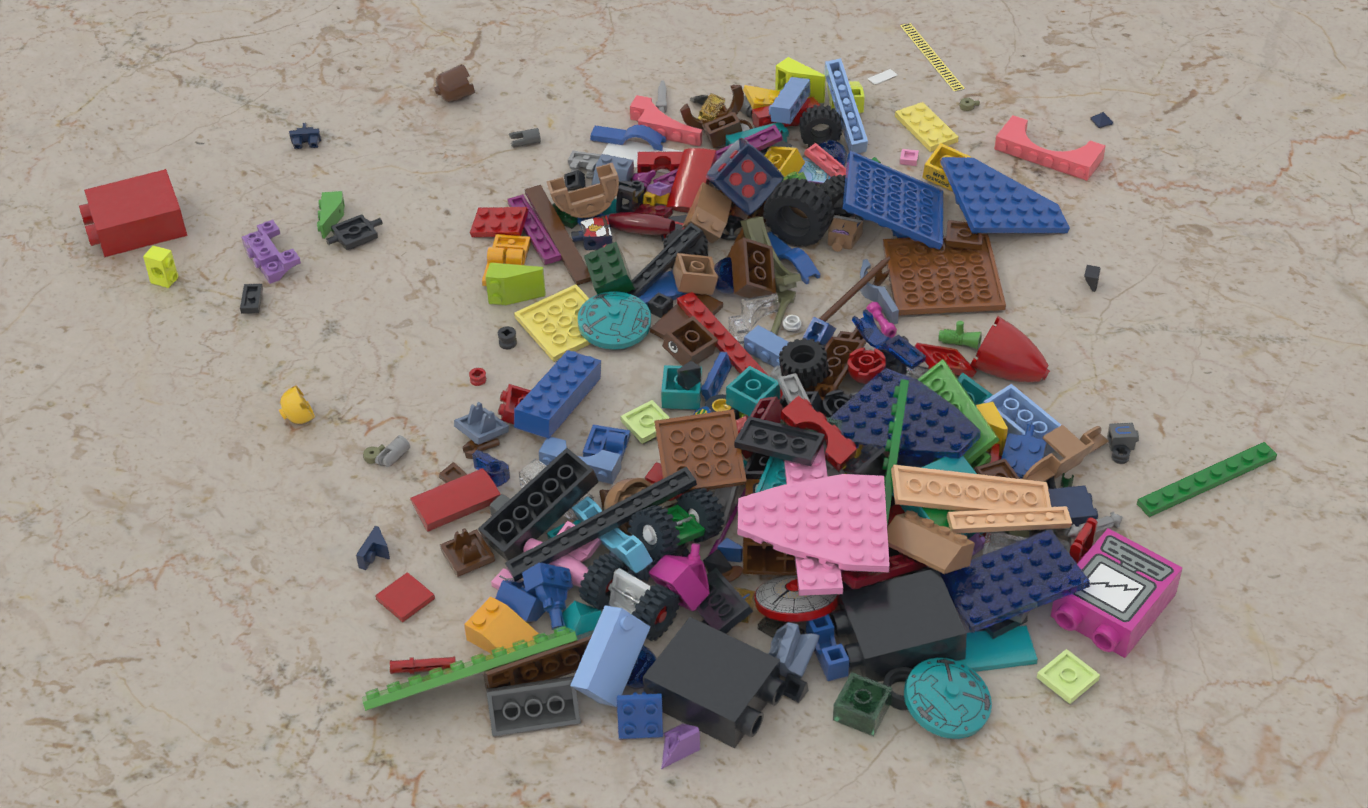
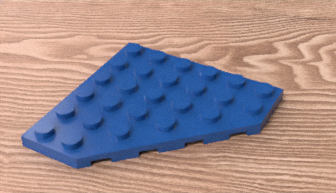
(999, 203)

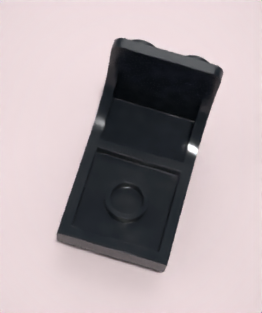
(868, 463)

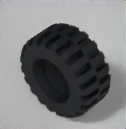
(810, 201)

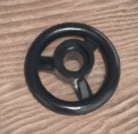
(732, 225)

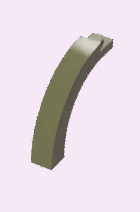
(755, 230)

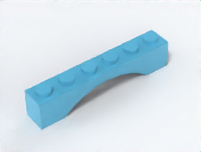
(625, 547)

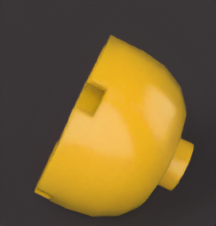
(295, 406)

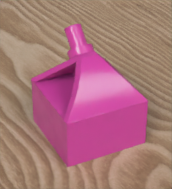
(684, 577)

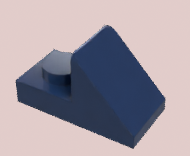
(373, 546)

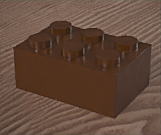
(752, 268)

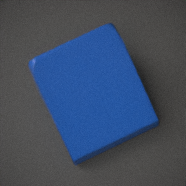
(732, 551)

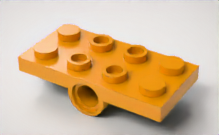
(507, 250)

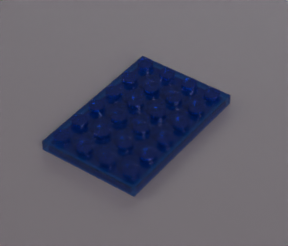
(1014, 580)

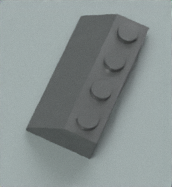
(533, 706)

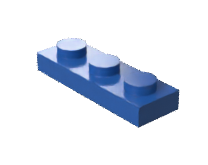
(716, 376)

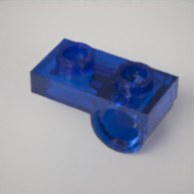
(495, 468)

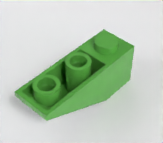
(330, 211)

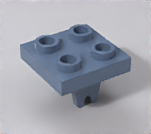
(481, 424)

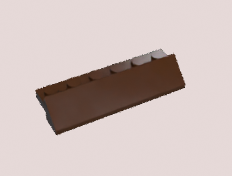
(838, 353)
(540, 666)

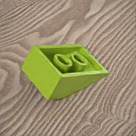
(514, 283)

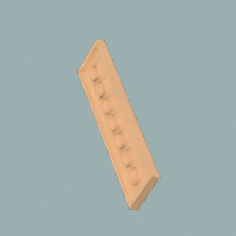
(965, 490)

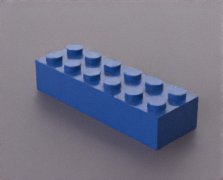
(557, 394)

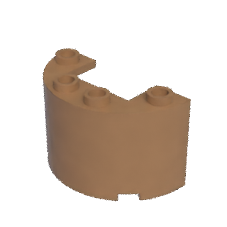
(588, 200)

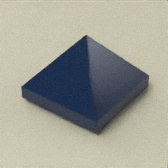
(1101, 120)

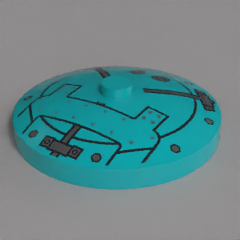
(614, 320)
(947, 698)

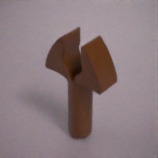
(470, 447)

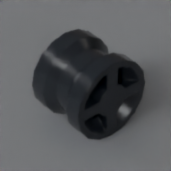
(507, 337)

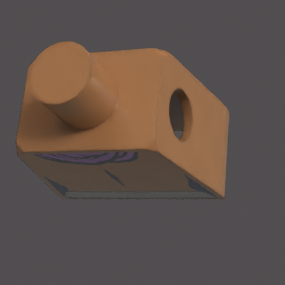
(844, 232)

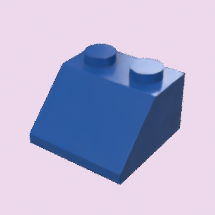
(523, 603)

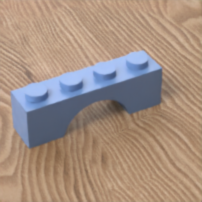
(605, 463)

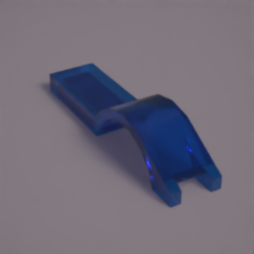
(896, 346)

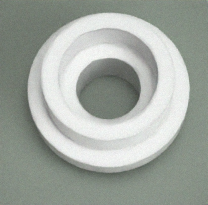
(792, 323)

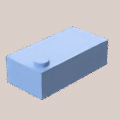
(1019, 411)
(610, 655)

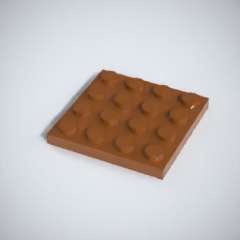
(703, 446)

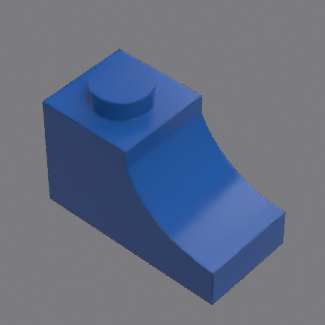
(819, 331)

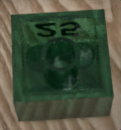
(862, 704)

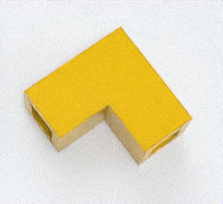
(652, 199)

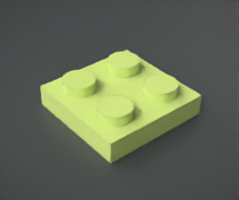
(641, 420)
(1068, 676)

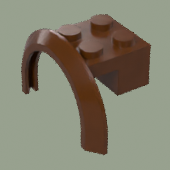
(724, 124)

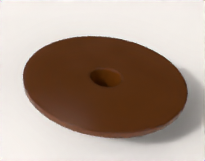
(733, 573)

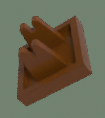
(467, 552)

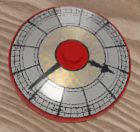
(781, 601)

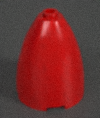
(1010, 355)

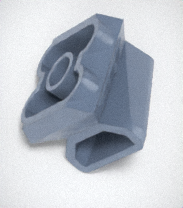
(793, 649)

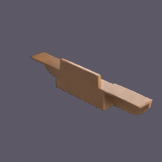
(1069, 448)

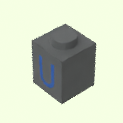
(1122, 435)

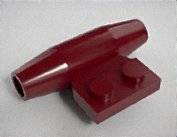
(644, 220)

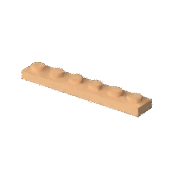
(1009, 520)

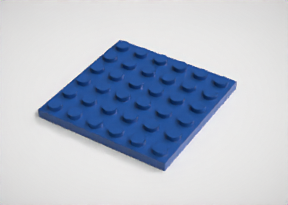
(893, 200)

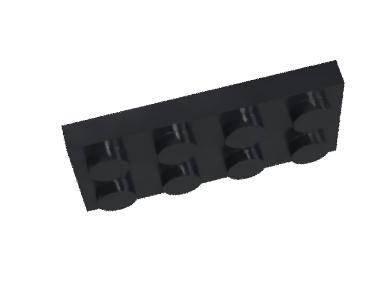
(779, 441)
(723, 605)

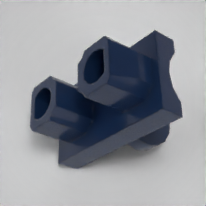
(305, 135)

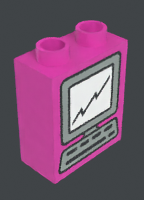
(1124, 594)

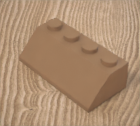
(929, 542)

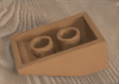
(709, 212)

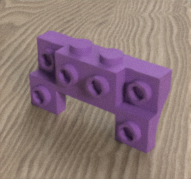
(266, 255)

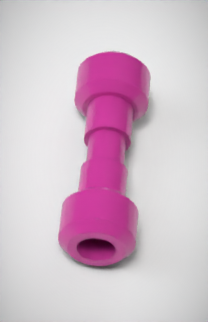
(887, 328)

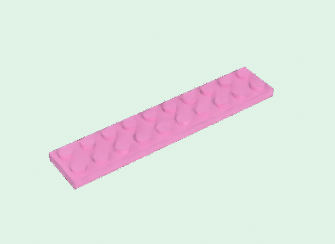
(811, 575)

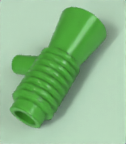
(959, 337)

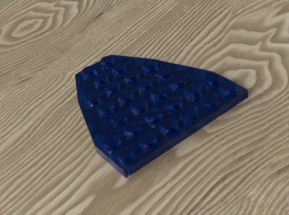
(928, 420)

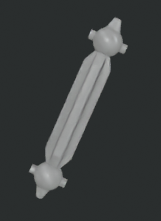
(1103, 523)

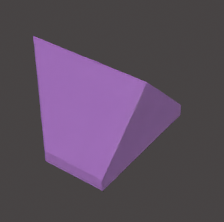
(680, 743)

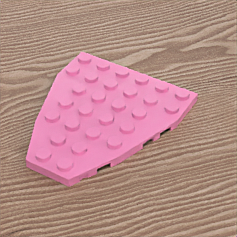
(822, 518)

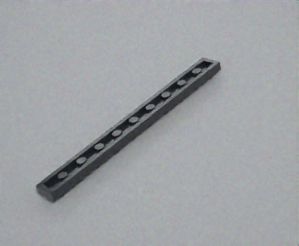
(601, 522)

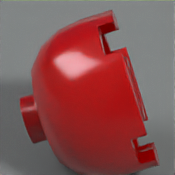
(865, 364)

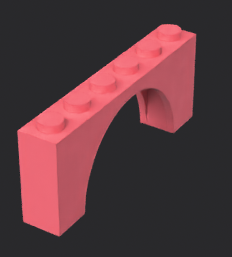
(1077, 162)

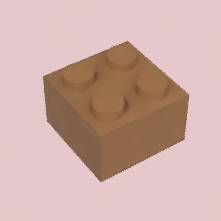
(694, 274)

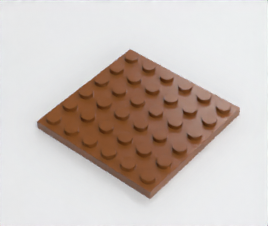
(942, 279)

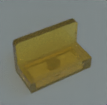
(711, 107)

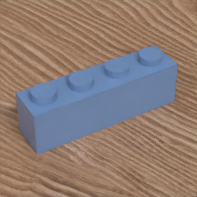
(790, 100)
(764, 345)

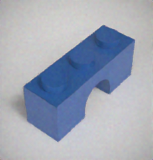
(829, 654)

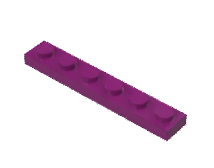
(534, 229)

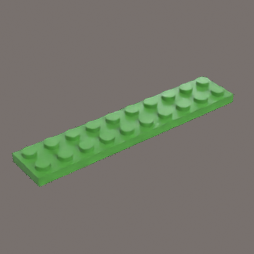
(461, 670)

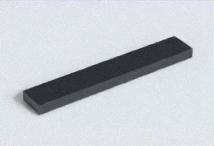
(665, 259)

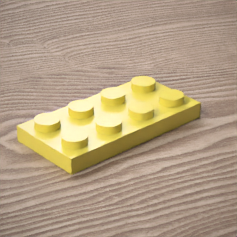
(926, 126)

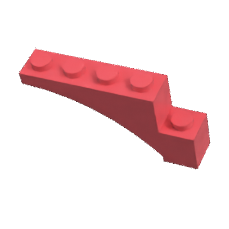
(649, 115)

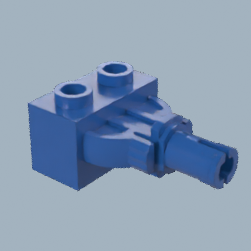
(551, 587)

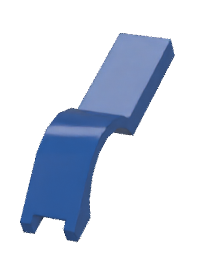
(619, 136)
(797, 256)

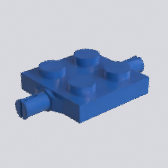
(1024, 450)

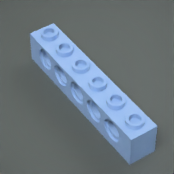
(845, 106)

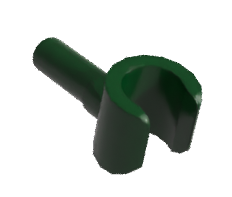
(1066, 482)

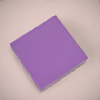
(659, 188)

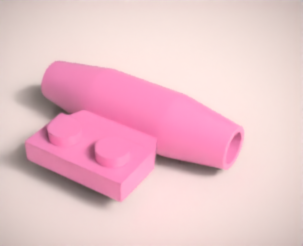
(573, 559)

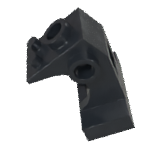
(631, 191)

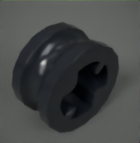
(1120, 459)

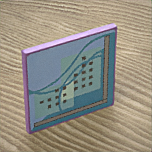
(813, 172)

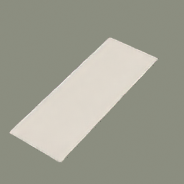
(630, 151)

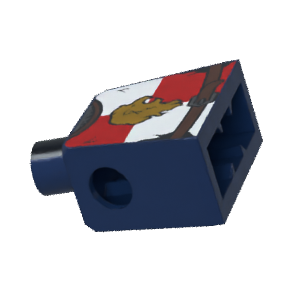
(593, 233)

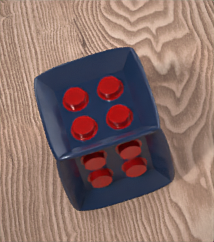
(744, 176)

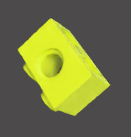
(160, 266)

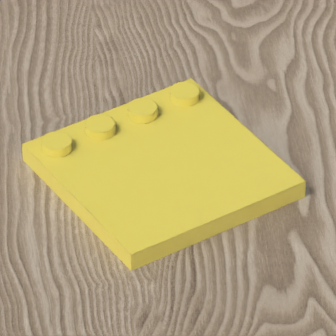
(555, 322)

